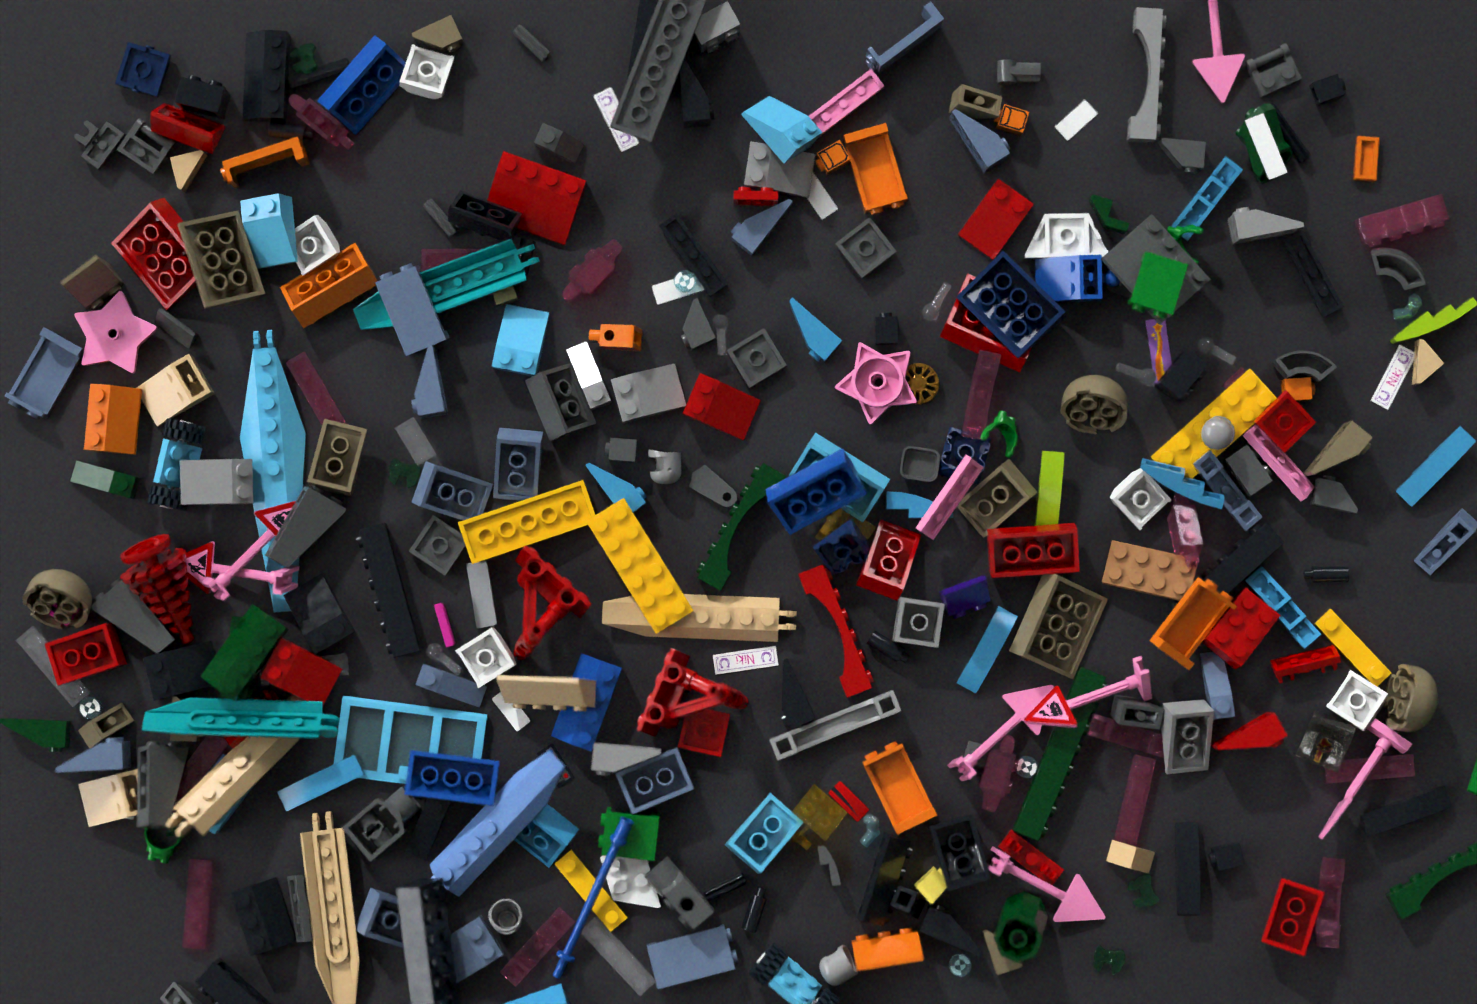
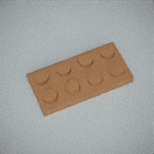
(1148, 571)

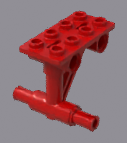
(557, 591)
(663, 704)

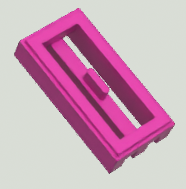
(445, 624)

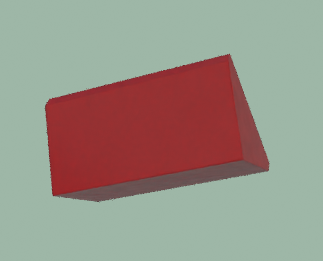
(186, 127)

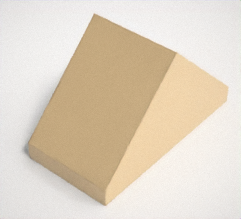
(186, 167)
(1425, 362)
(1130, 856)

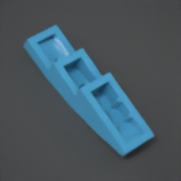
(1208, 195)
(1436, 466)
(1173, 478)
(1291, 616)
(320, 782)

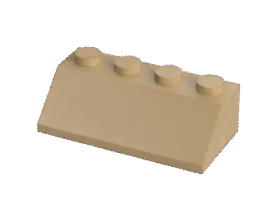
(547, 691)

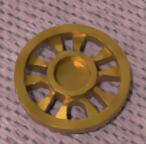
(919, 383)

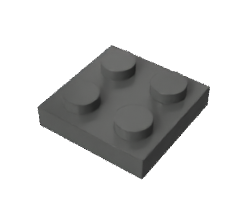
(865, 247)
(756, 358)
(438, 545)

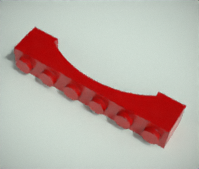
(854, 677)

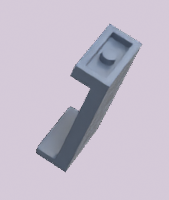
(933, 22)
(411, 309)
(45, 374)
(692, 956)

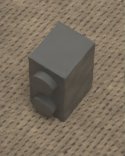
(1248, 470)

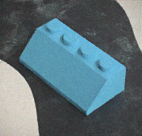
(871, 479)

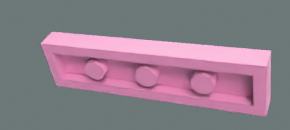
(847, 101)
(1279, 462)
(949, 497)

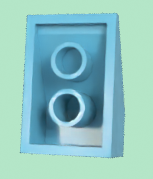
(782, 127)
(270, 229)
(520, 340)
(764, 833)

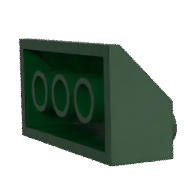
(244, 653)

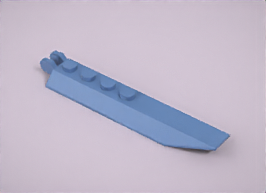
(498, 824)

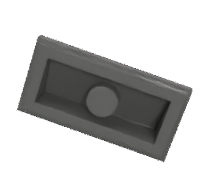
(175, 328)

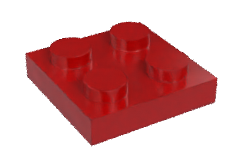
(764, 197)
(1284, 421)
(704, 732)

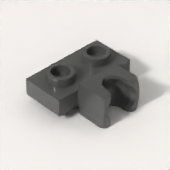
(100, 143)

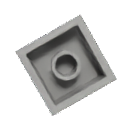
(716, 27)
(918, 622)

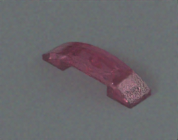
(980, 394)
(1126, 735)
(1330, 881)
(537, 946)

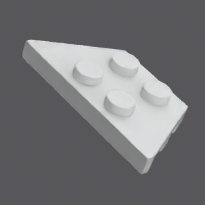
(1065, 236)
(628, 882)

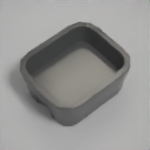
(919, 464)

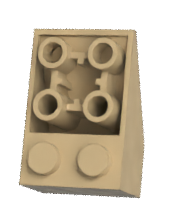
(175, 389)
(110, 797)

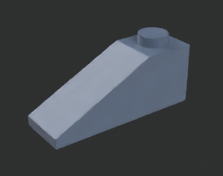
(756, 228)
(1446, 541)
(450, 685)
(1217, 685)

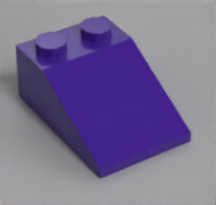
(965, 596)

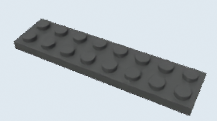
(657, 67)

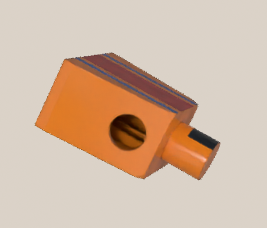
(625, 337)

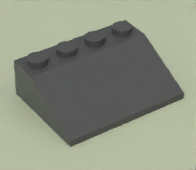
(1153, 238)

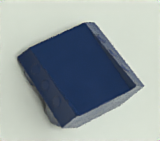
(957, 447)
(843, 547)

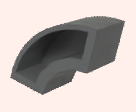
(1398, 265)
(1305, 364)

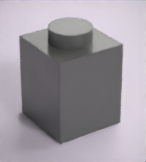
(621, 450)

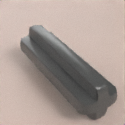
(531, 42)
(440, 217)

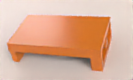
(262, 157)
(875, 169)
(1191, 621)
(898, 787)

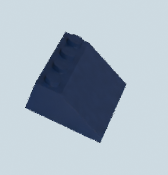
(1011, 305)

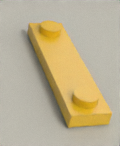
(1352, 648)
(582, 881)

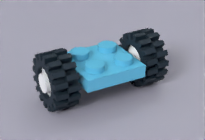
(169, 461)
(790, 979)

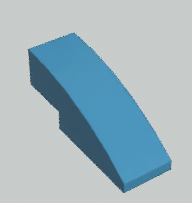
(916, 505)

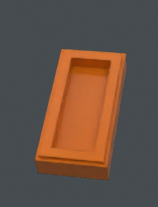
(1366, 158)

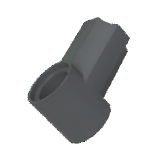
(1011, 72)

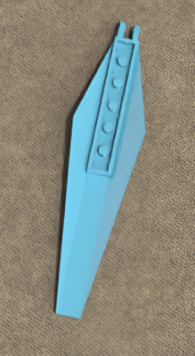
(274, 441)

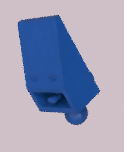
(1067, 278)

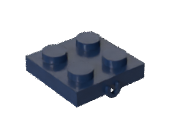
(143, 69)

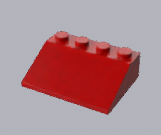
(540, 193)
(157, 252)
(971, 334)

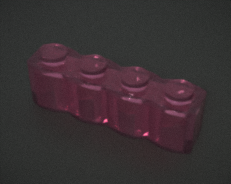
(1401, 220)

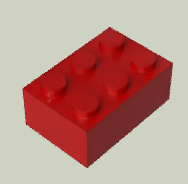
(1241, 629)
(1293, 917)

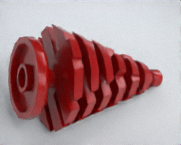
(161, 582)

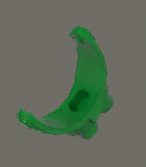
(1177, 233)
(1007, 427)
(158, 852)

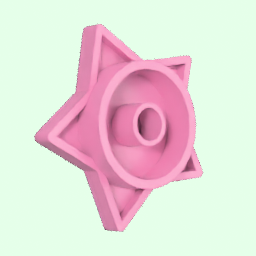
(130, 334)
(872, 366)

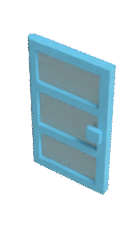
(386, 732)

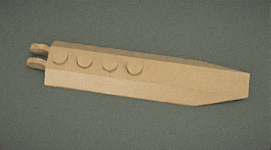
(712, 618)
(229, 781)
(331, 909)

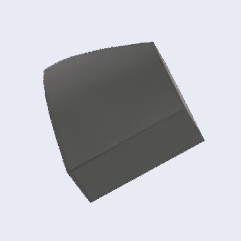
(826, 858)

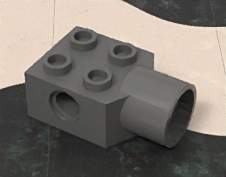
(382, 823)
(676, 887)

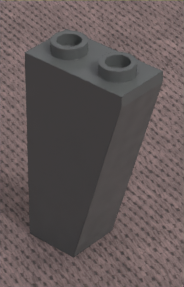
(304, 525)
(133, 616)
(158, 782)

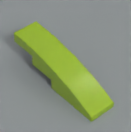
(1427, 323)
(1049, 488)

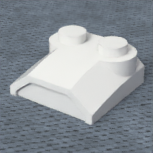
(426, 72)
(314, 244)
(1139, 497)
(486, 656)
(1357, 701)

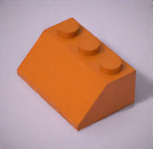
(112, 419)
(886, 949)

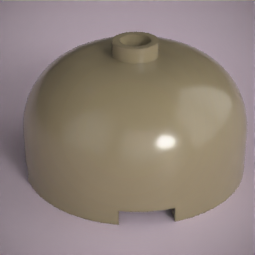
(1101, 396)
(62, 588)
(1410, 698)

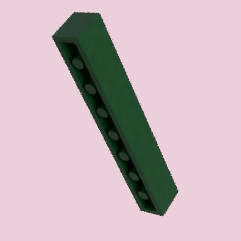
(1057, 760)

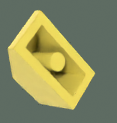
(931, 884)

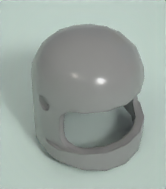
(1217, 432)
(667, 466)
(506, 924)
(838, 967)

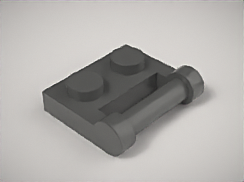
(1276, 77)
(141, 151)

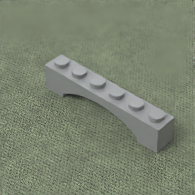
(1149, 25)
(835, 724)

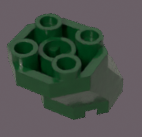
(1274, 125)
(1020, 927)

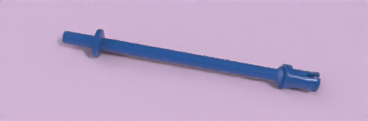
(618, 840)

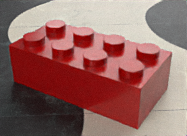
(1033, 550)

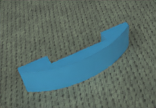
(987, 649)

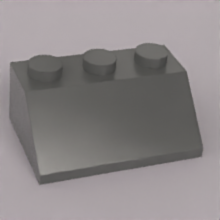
(560, 401)

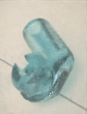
(1410, 310)
(873, 829)

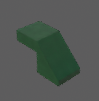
(1102, 209)

